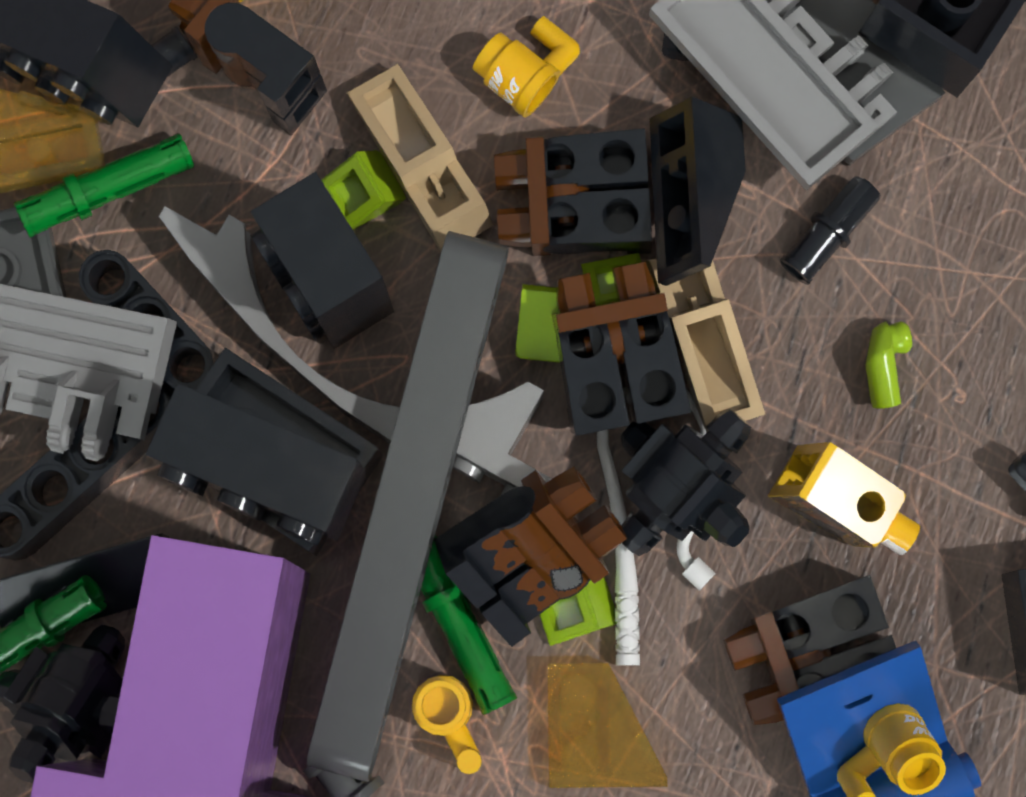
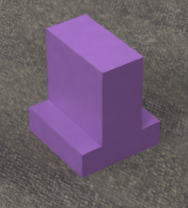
(198, 680)

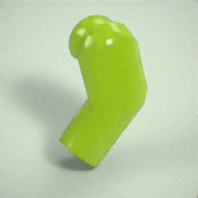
(881, 363)

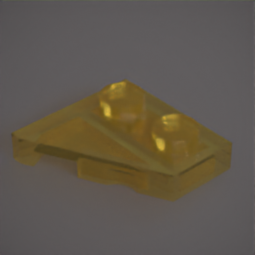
(44, 141)
(595, 732)

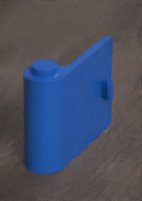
(831, 714)

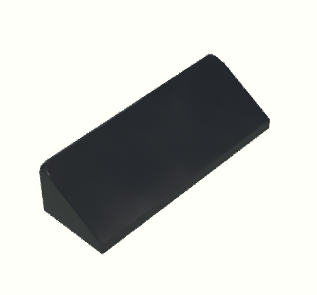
(114, 569)

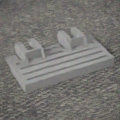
(775, 79)
(79, 350)

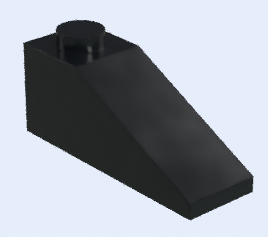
(695, 183)

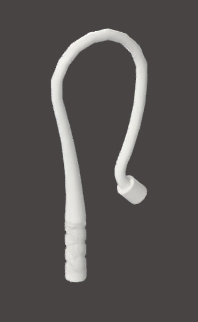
(626, 582)

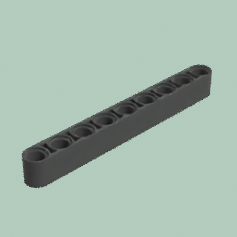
(407, 507)

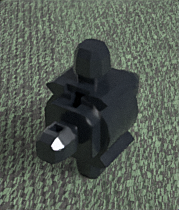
(685, 482)
(64, 701)

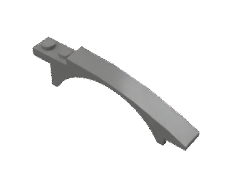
(490, 426)

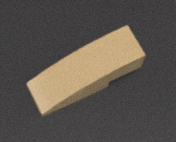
(420, 156)
(709, 345)

